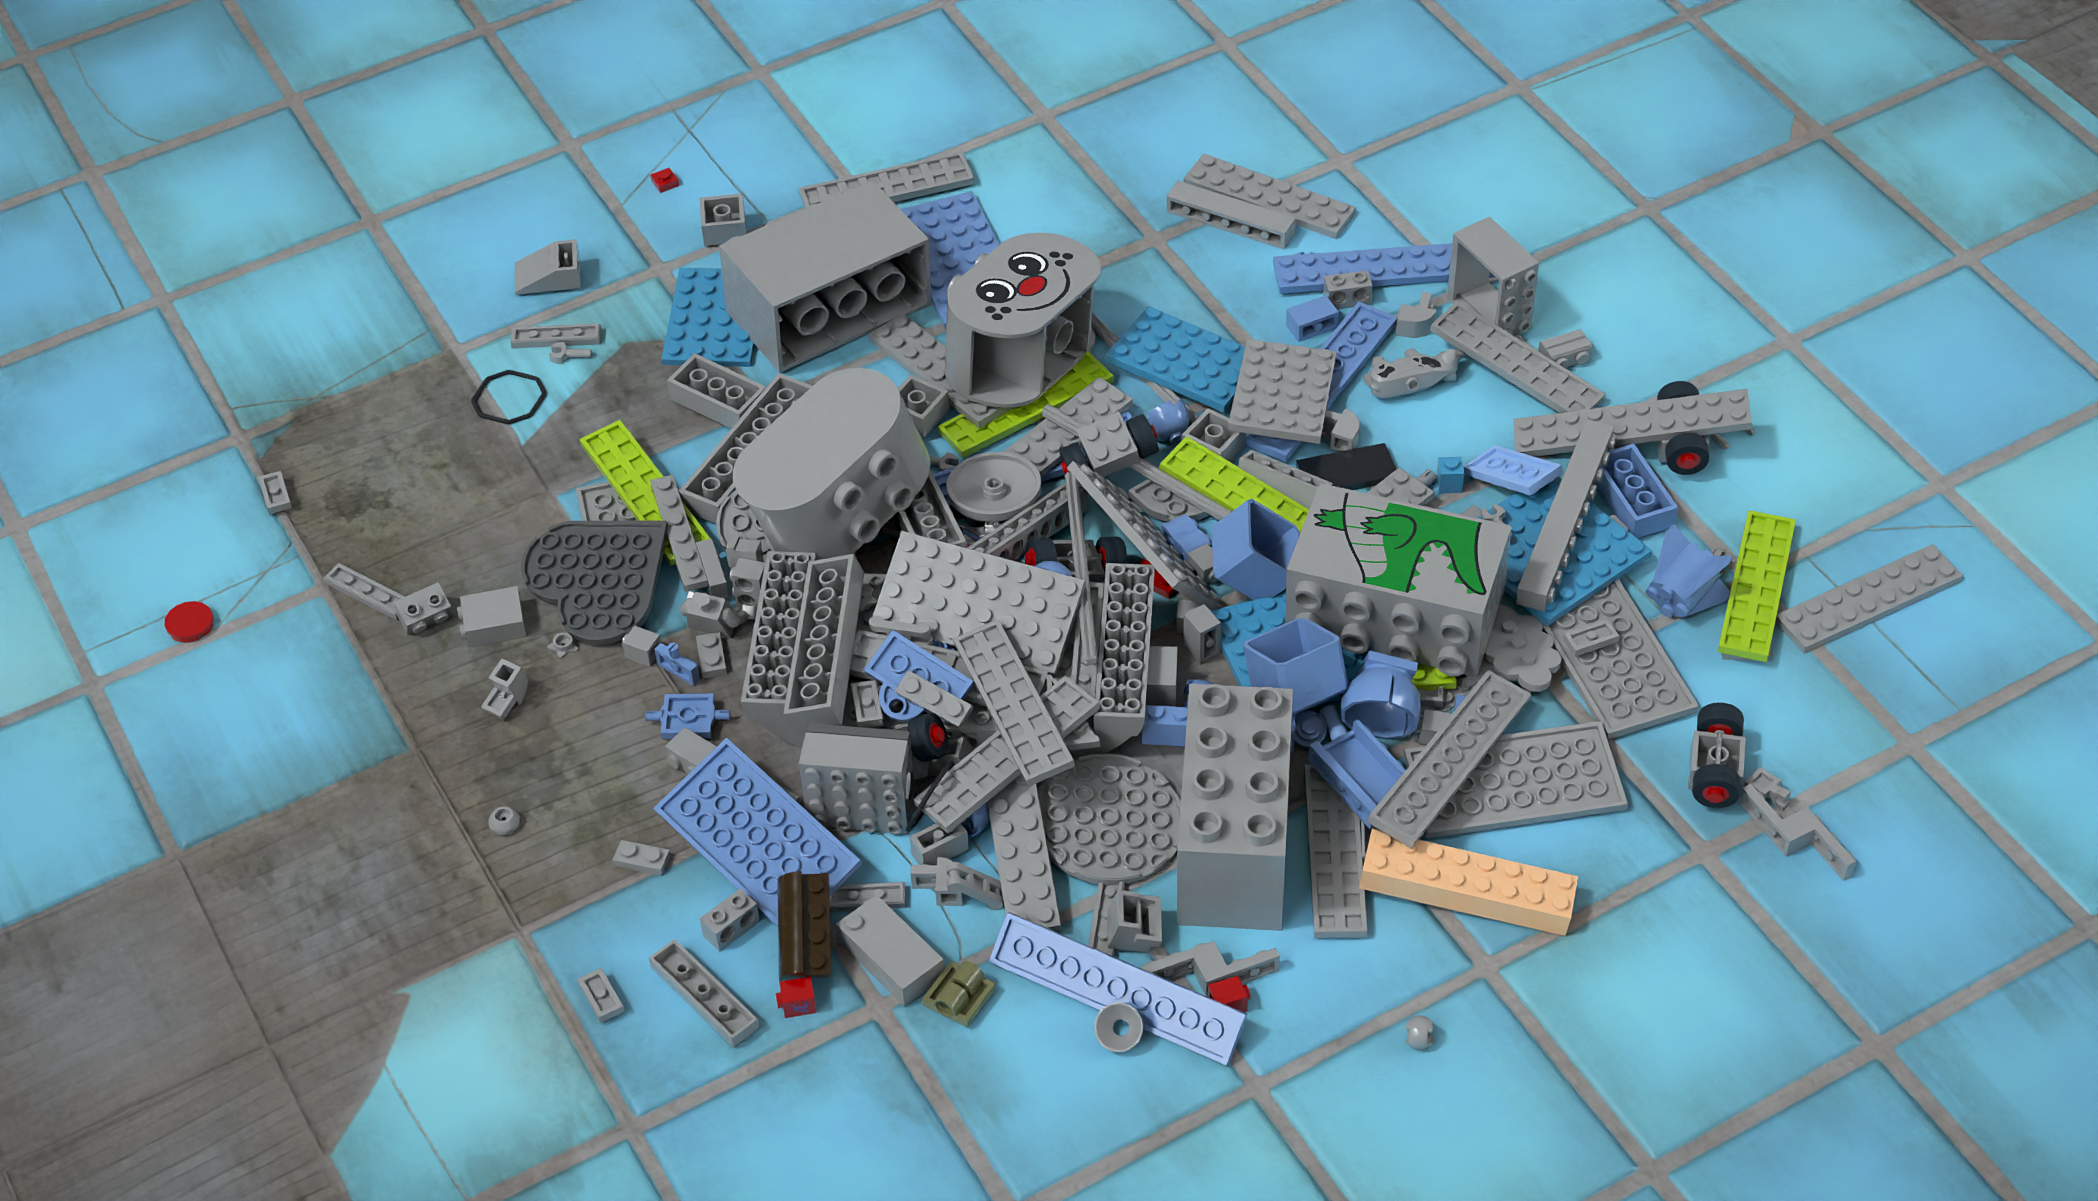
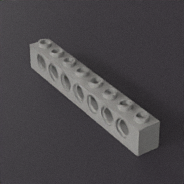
(1036, 521)

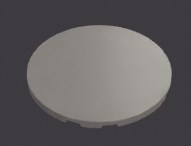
(1110, 819)

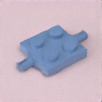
(688, 711)

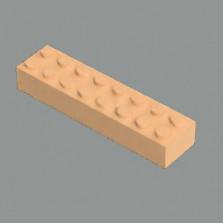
(1470, 883)

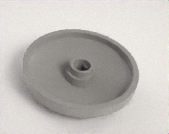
(993, 486)

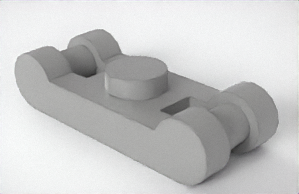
(916, 633)
(974, 885)

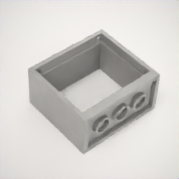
(1487, 249)

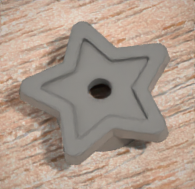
(868, 600)
(559, 640)

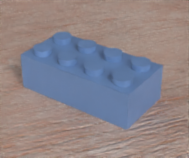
(1636, 493)

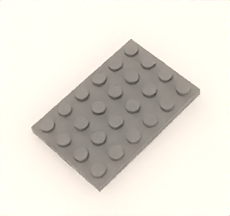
(1282, 391)

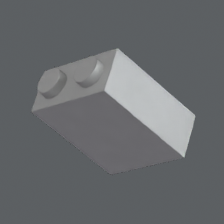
(491, 616)

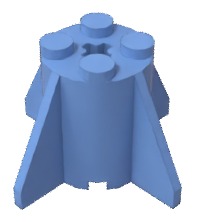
(1687, 577)

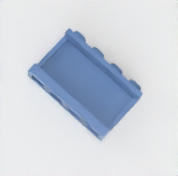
(1357, 768)

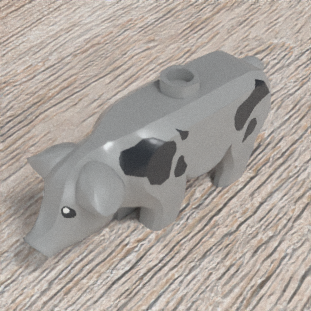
(1411, 373)

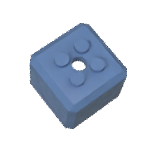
(1253, 550)
(1298, 658)

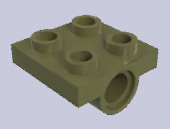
(959, 992)

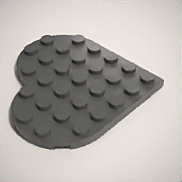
(597, 575)

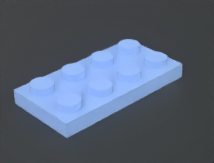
(1513, 470)

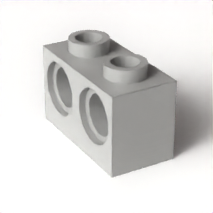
(1348, 289)
(747, 581)
(729, 920)

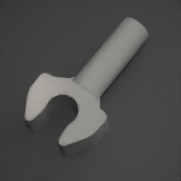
(561, 353)
(943, 463)
(1499, 515)

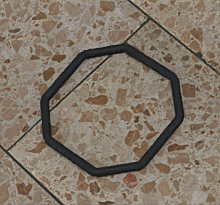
(500, 374)
(918, 813)

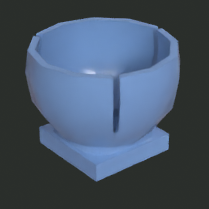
(1383, 697)

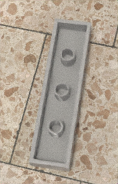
(704, 993)

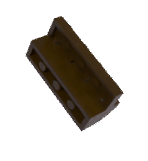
(804, 926)

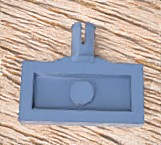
(674, 662)

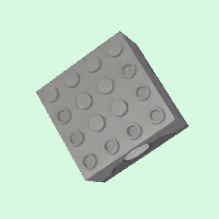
(858, 778)

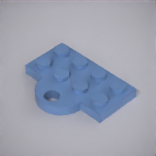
(892, 663)

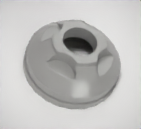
(1105, 1027)

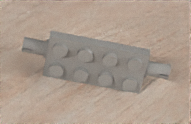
(1406, 488)

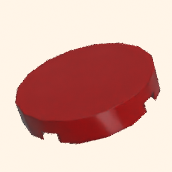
(189, 621)

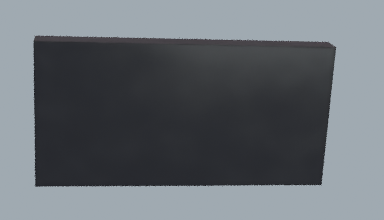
(1352, 467)

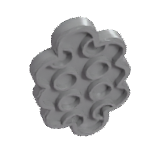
(1522, 650)

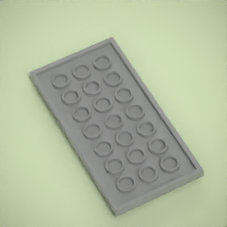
(1148, 541)
(967, 589)
(1628, 681)
(1533, 781)

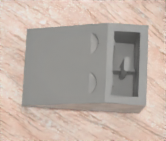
(549, 269)

